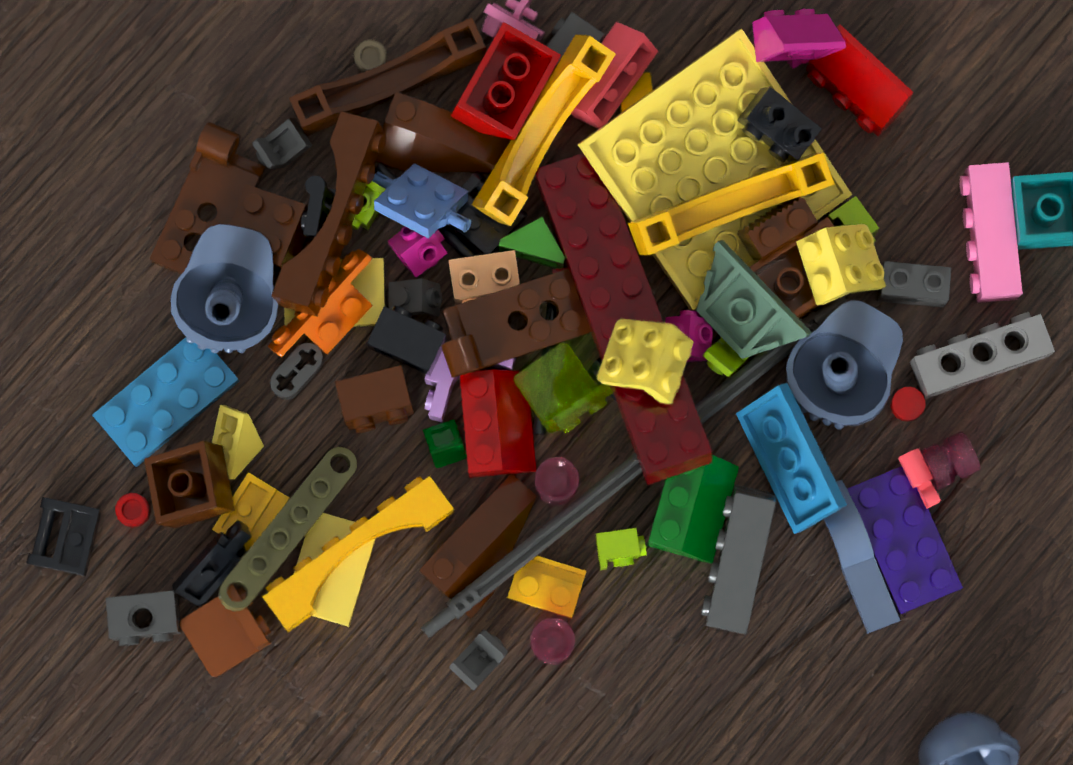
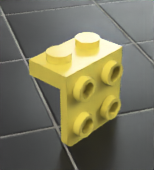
(841, 262)
(646, 358)

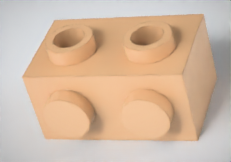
(483, 275)

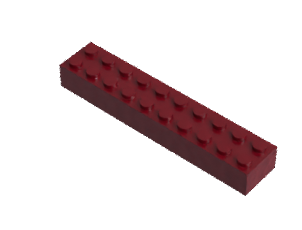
(614, 288)

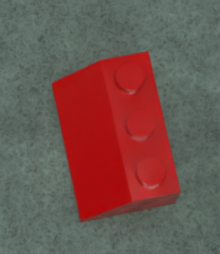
(506, 84)
(861, 84)
(496, 424)

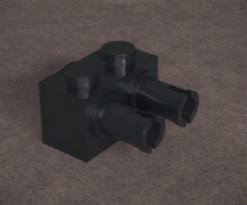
(778, 125)
(407, 339)

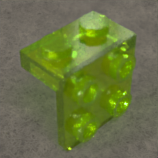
(560, 389)

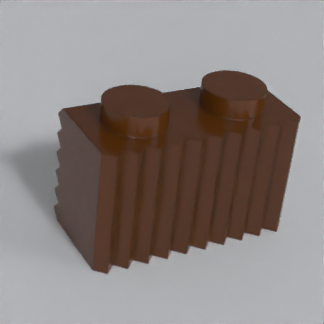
(777, 228)

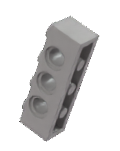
(1034, 346)

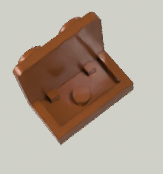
(225, 636)

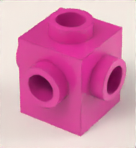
(417, 251)
(696, 329)

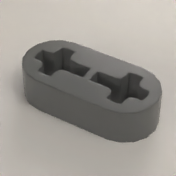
(290, 366)

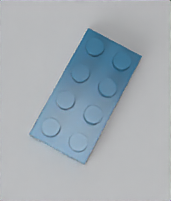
(164, 399)
(791, 458)

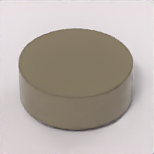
(369, 55)

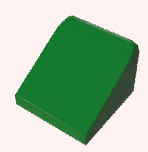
(445, 443)

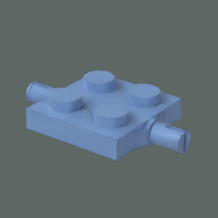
(421, 201)

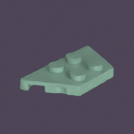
(745, 308)

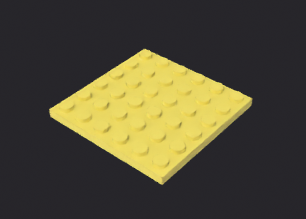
(689, 143)

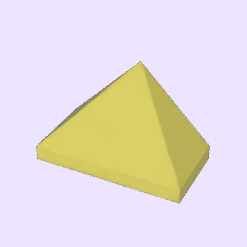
(238, 437)

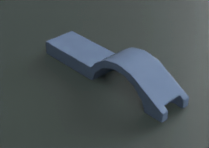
(860, 566)

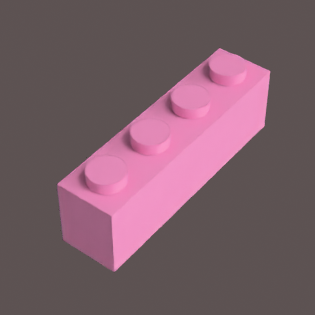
(992, 232)

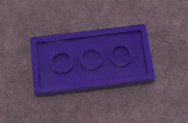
(904, 541)

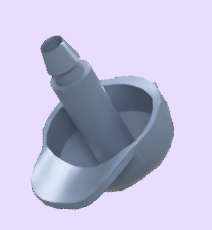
(226, 290)
(846, 365)
(968, 740)

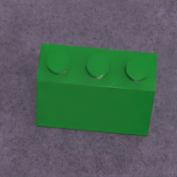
(693, 510)

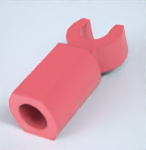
(919, 476)

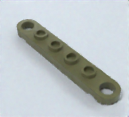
(287, 529)

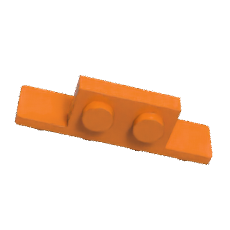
(336, 318)

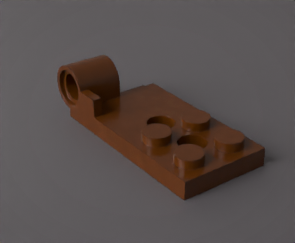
(214, 180)
(482, 329)

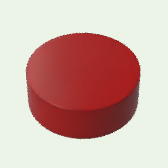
(908, 404)
(132, 510)

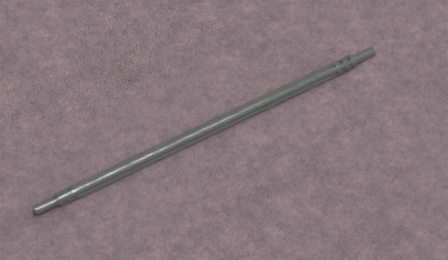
(610, 484)

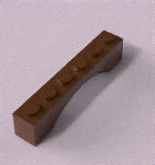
(431, 60)
(307, 276)

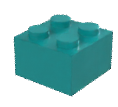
(1043, 210)

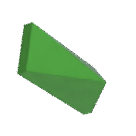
(534, 244)

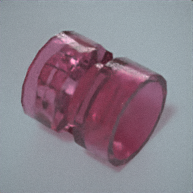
(951, 459)
(556, 481)
(552, 641)

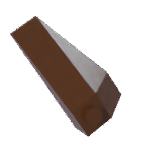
(435, 140)
(481, 541)

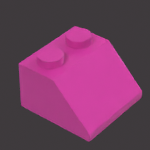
(795, 36)

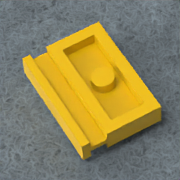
(255, 506)
(548, 586)

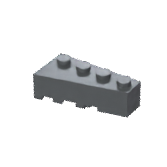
(740, 559)

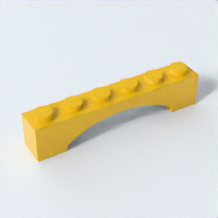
(572, 78)
(730, 203)
(419, 507)

